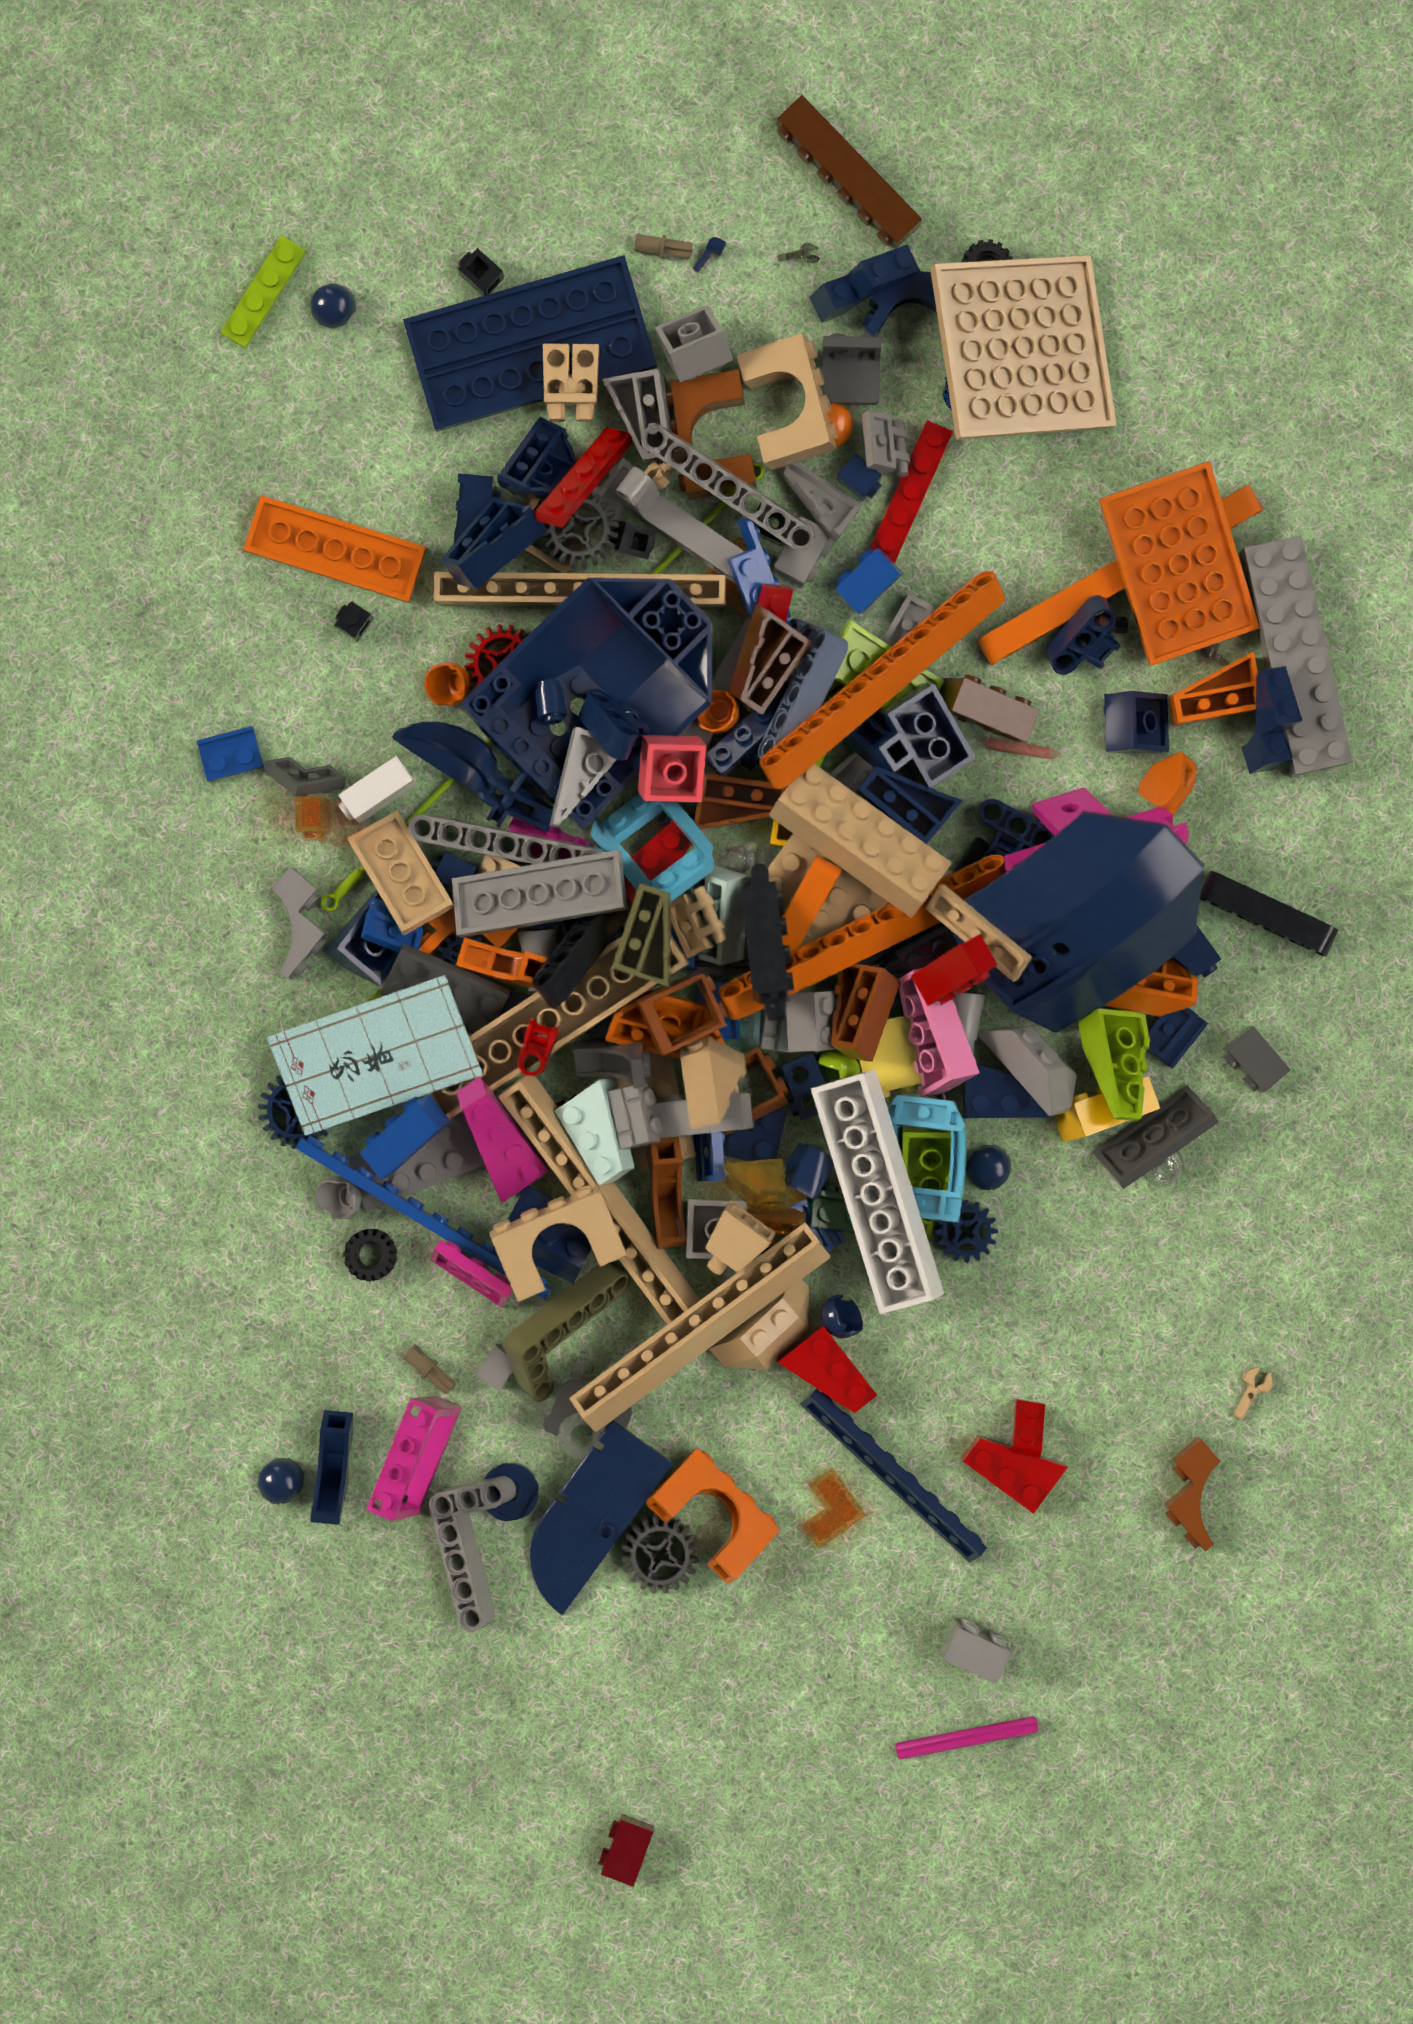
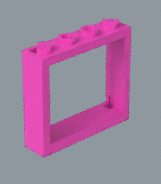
(414, 1458)

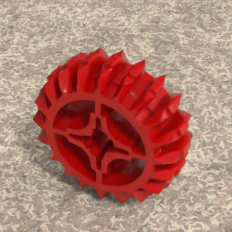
(482, 650)

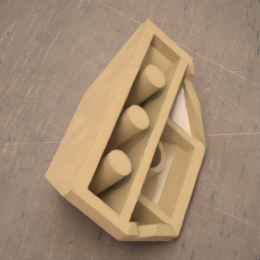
(767, 1333)

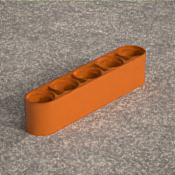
(809, 900)

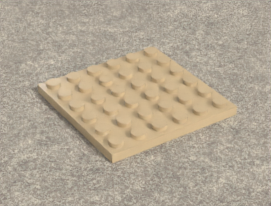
(1023, 346)

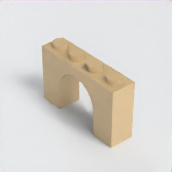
(812, 431)
(515, 1239)

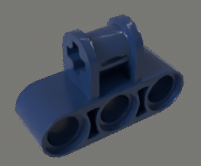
(1092, 646)
(612, 726)
(1005, 837)

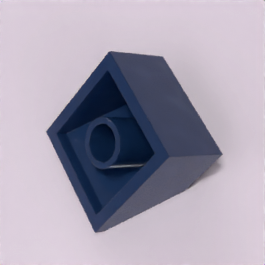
(1136, 722)

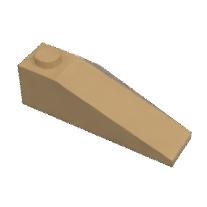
(710, 1079)

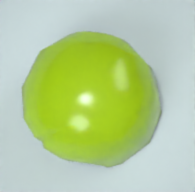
(838, 1064)

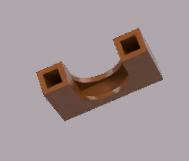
(692, 401)

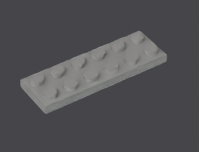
(539, 893)
(443, 1157)

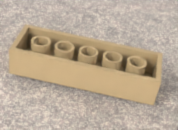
(860, 839)

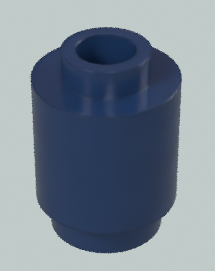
(550, 701)

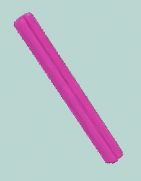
(966, 1738)

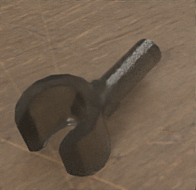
(802, 253)
(1211, 653)

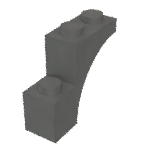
(617, 1061)

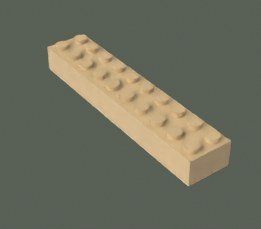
(593, 1000)

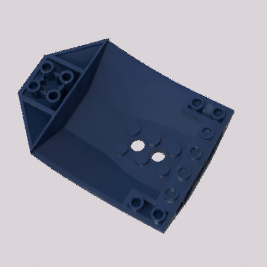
(613, 635)
(1109, 891)

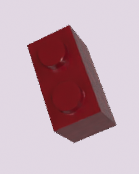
(626, 1849)

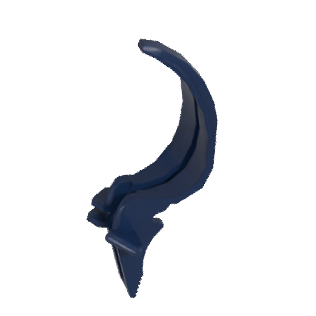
(474, 765)

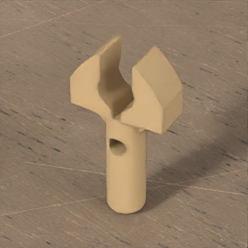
(660, 472)
(1252, 1391)

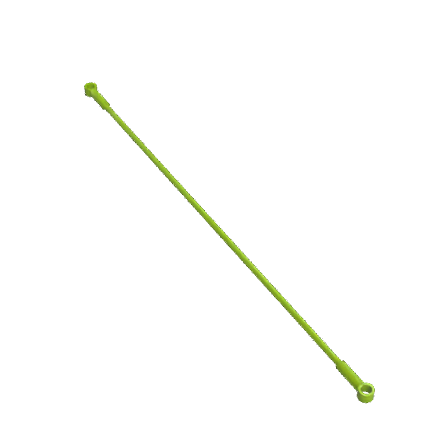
(341, 891)

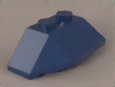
(538, 462)

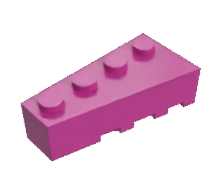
(502, 1143)

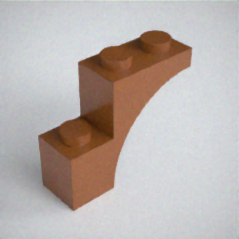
(665, 1192)
(1196, 1464)

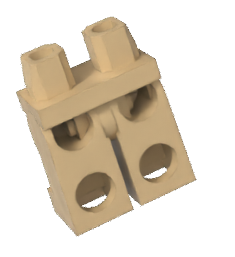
(568, 389)

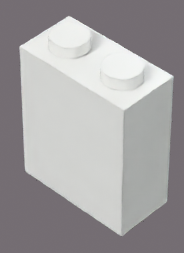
(376, 790)

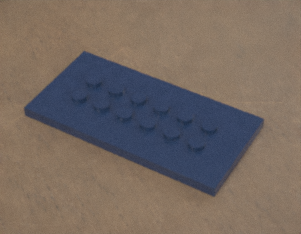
(489, 349)

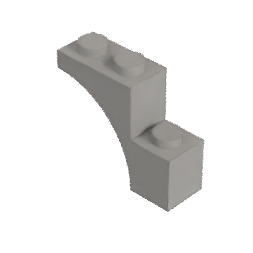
(307, 937)

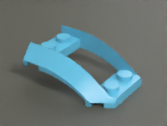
(636, 814)
(942, 1116)

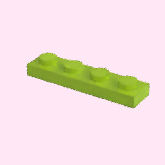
(263, 292)

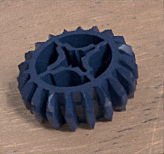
(291, 1122)

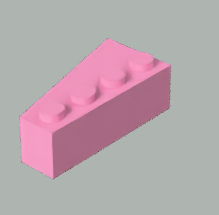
(938, 1039)

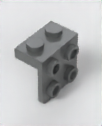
(851, 369)

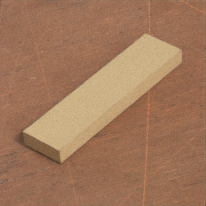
(969, 923)

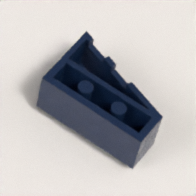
(473, 496)
(492, 541)

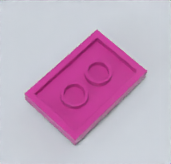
(471, 1272)

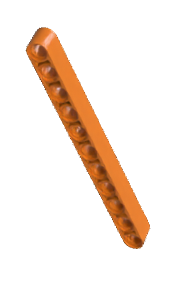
(1104, 582)
(882, 680)
(860, 939)

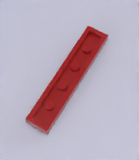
(583, 477)
(911, 489)

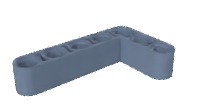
(809, 683)

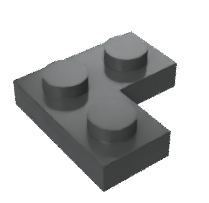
(303, 781)

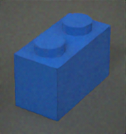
(868, 580)

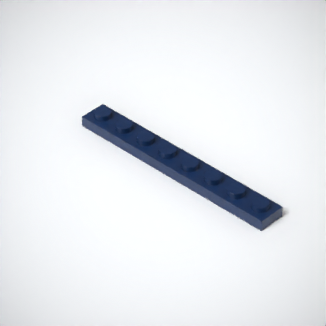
(893, 1475)

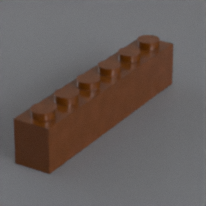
(848, 172)

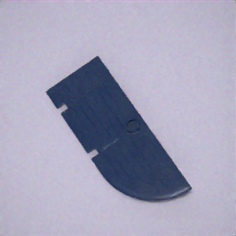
(600, 1504)

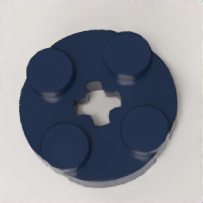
(526, 1487)

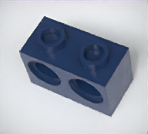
(798, 1090)

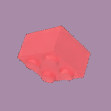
(671, 768)

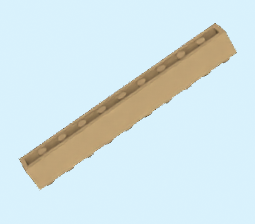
(554, 588)
(645, 1263)
(699, 1327)

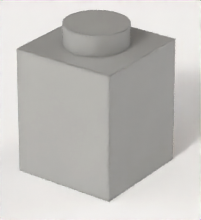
(495, 1368)

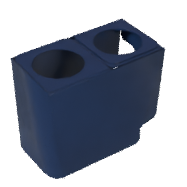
(808, 1169)

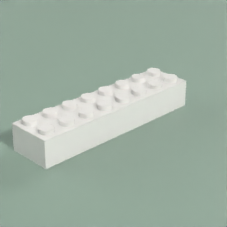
(877, 1191)

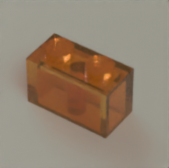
(313, 817)

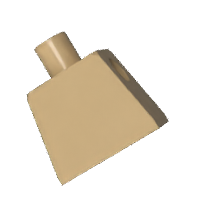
(737, 1239)

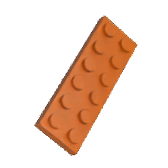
(334, 549)

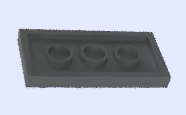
(475, 997)
(1155, 1137)

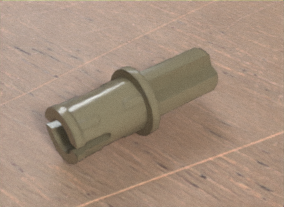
(663, 246)
(429, 1369)

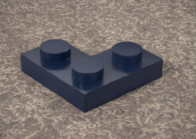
(759, 1144)

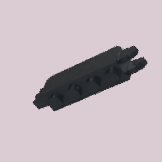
(765, 943)
(918, 950)

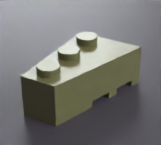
(647, 937)

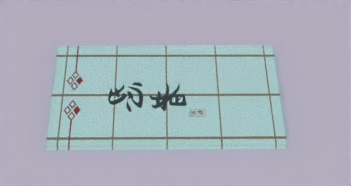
(375, 1055)

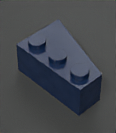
(908, 803)
(998, 1096)

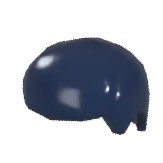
(332, 305)
(988, 1167)
(841, 1317)
(280, 1480)

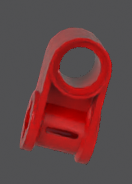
(537, 1046)

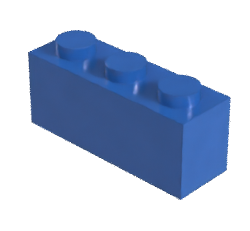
(404, 1135)

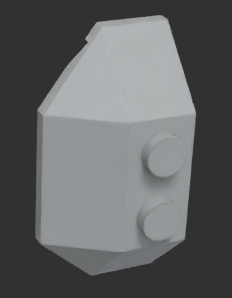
(1034, 1065)

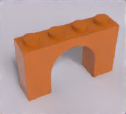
(750, 1526)

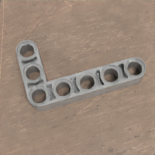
(644, 502)
(466, 1545)

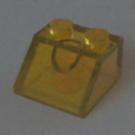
(758, 1182)

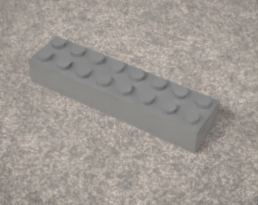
(1294, 638)

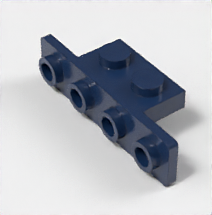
(744, 740)

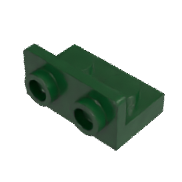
(830, 1211)

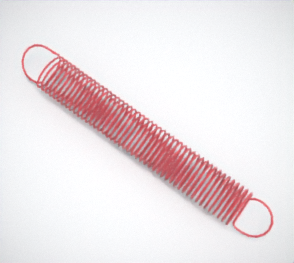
(1019, 752)

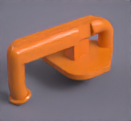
(1169, 782)

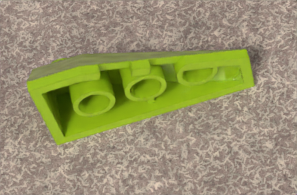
(1116, 1052)
(927, 1161)

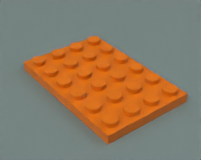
(1179, 563)

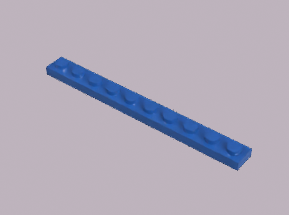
(412, 1207)

